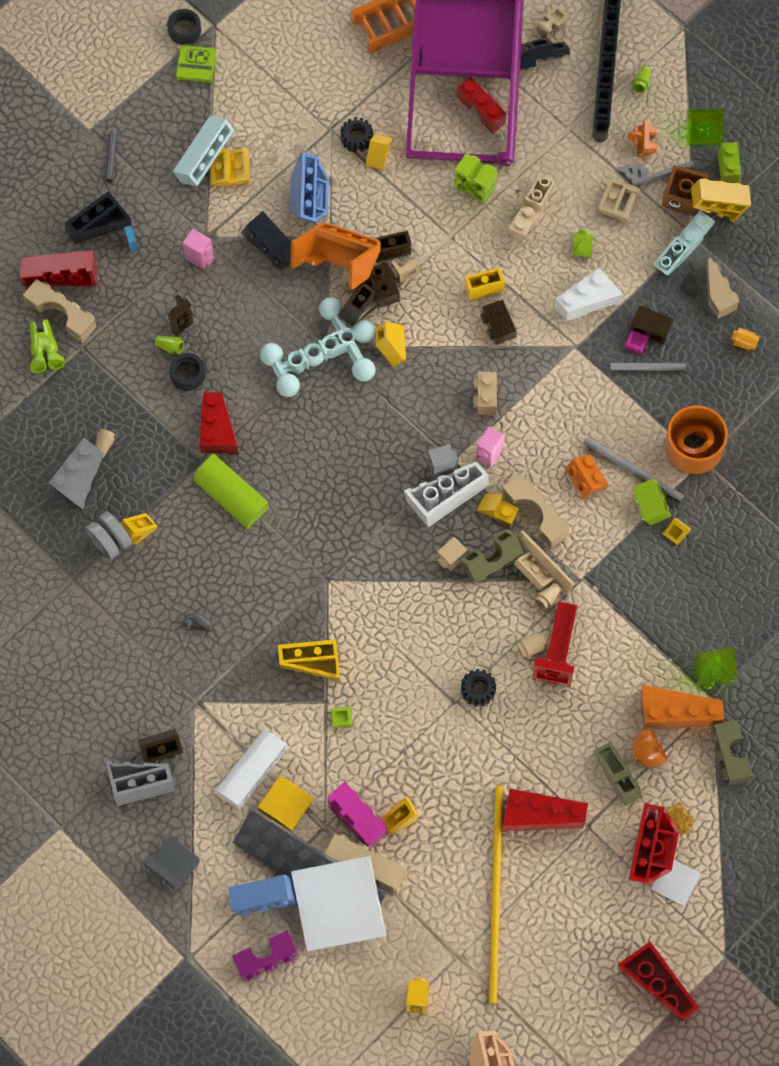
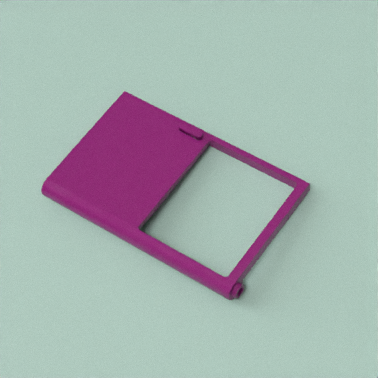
(468, 41)

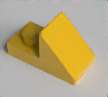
(496, 508)
(138, 527)

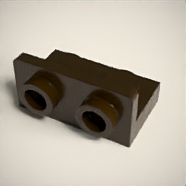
(180, 316)

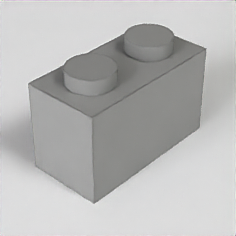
(442, 461)

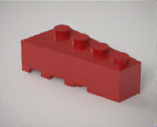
(542, 812)

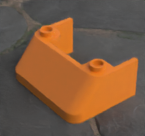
(338, 247)

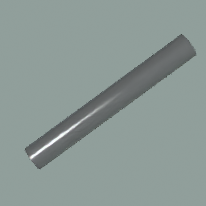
(111, 156)

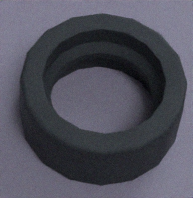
(184, 14)
(191, 384)

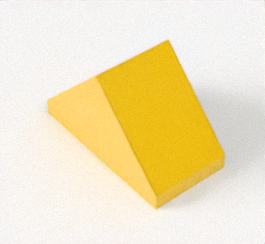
(378, 151)
(400, 816)

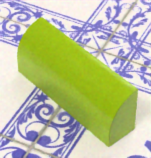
(230, 491)

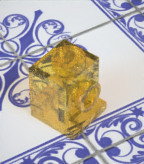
(681, 818)

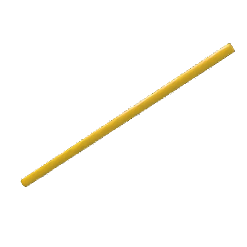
(495, 895)

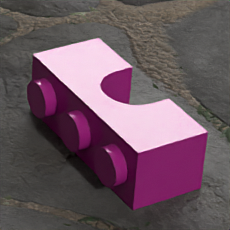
(282, 952)

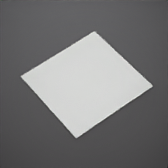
(677, 884)

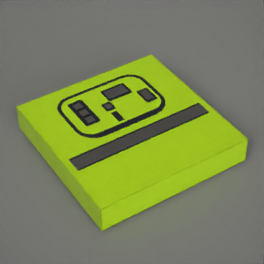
(196, 64)

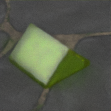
(704, 126)

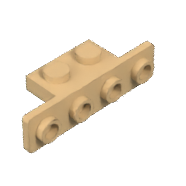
(540, 567)

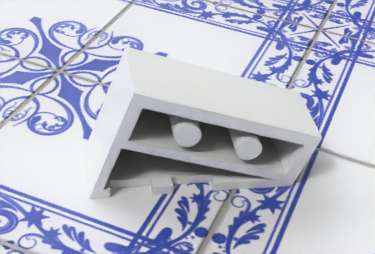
(588, 295)

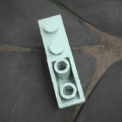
(684, 244)

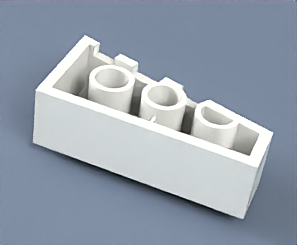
(446, 493)

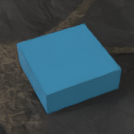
(131, 238)

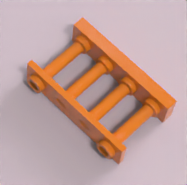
(377, 8)

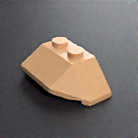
(490, 1051)

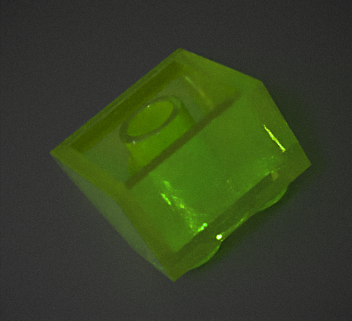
(715, 668)

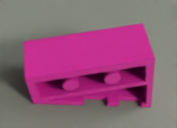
(356, 815)

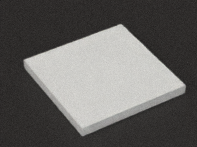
(338, 903)

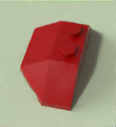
(654, 845)

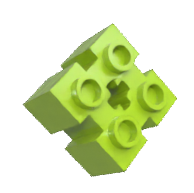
(475, 178)

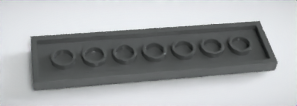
(280, 847)

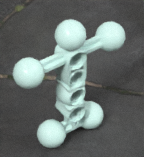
(329, 309)

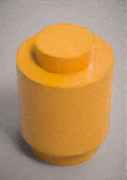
(745, 339)

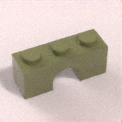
(506, 550)
(734, 769)

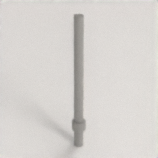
(602, 450)

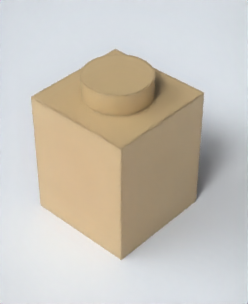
(450, 554)

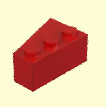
(215, 427)

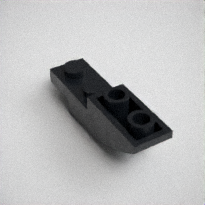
(541, 50)

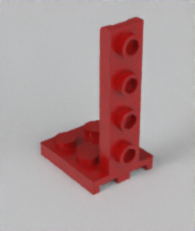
(554, 667)

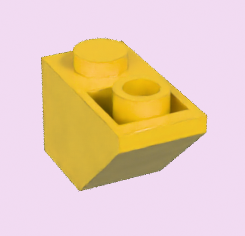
(391, 342)

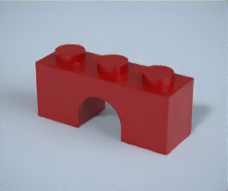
(473, 95)

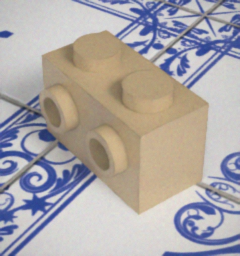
(486, 393)

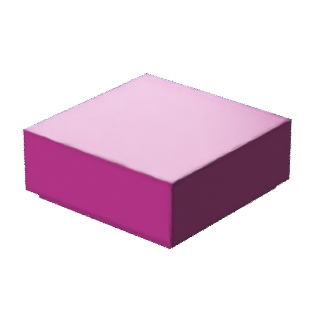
(636, 342)

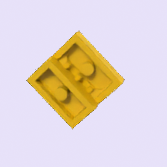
(231, 168)
(285, 802)

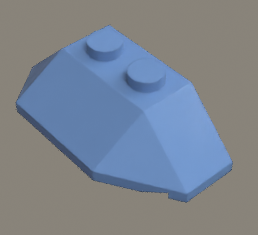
(309, 189)

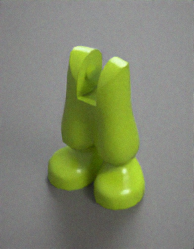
(44, 343)

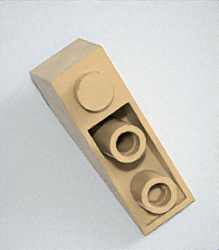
(720, 296)

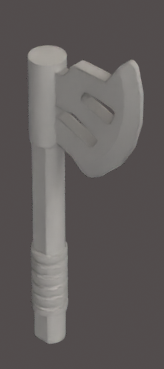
(636, 181)

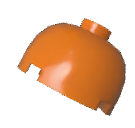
(648, 750)

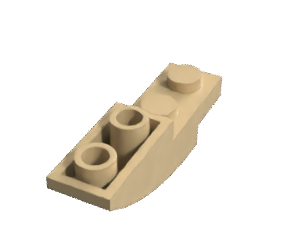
(532, 207)

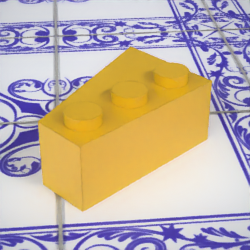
(721, 197)
(312, 658)

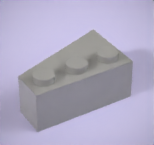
(77, 472)
(139, 781)

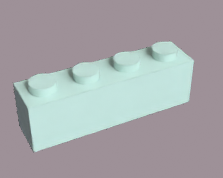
(203, 150)

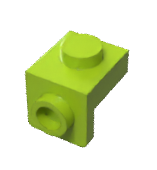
(582, 243)

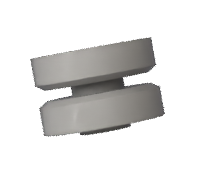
(108, 535)

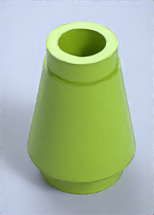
(641, 80)
(172, 345)

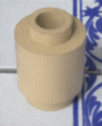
(531, 644)

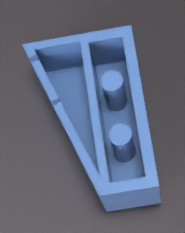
(263, 895)

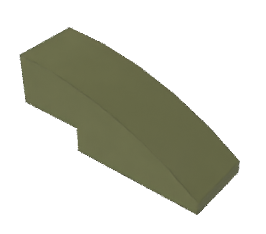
(618, 773)

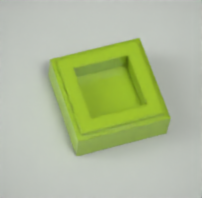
(341, 717)

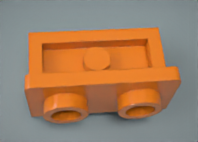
(586, 475)

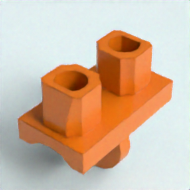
(640, 138)

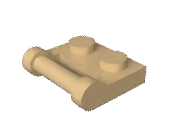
(612, 199)

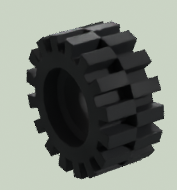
(354, 125)
(472, 677)

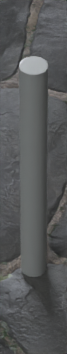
(649, 366)

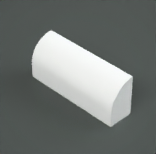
(251, 769)

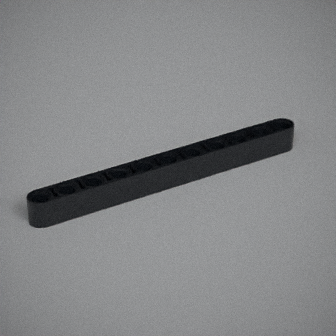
(606, 75)

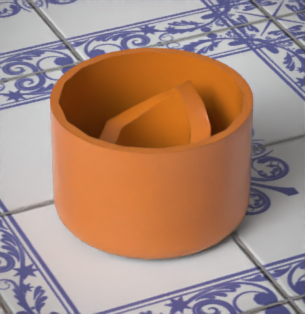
(699, 422)

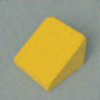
(676, 531)

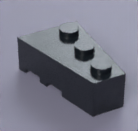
(97, 219)
(269, 240)

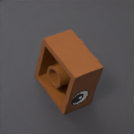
(678, 190)

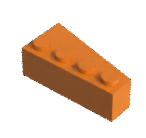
(678, 710)

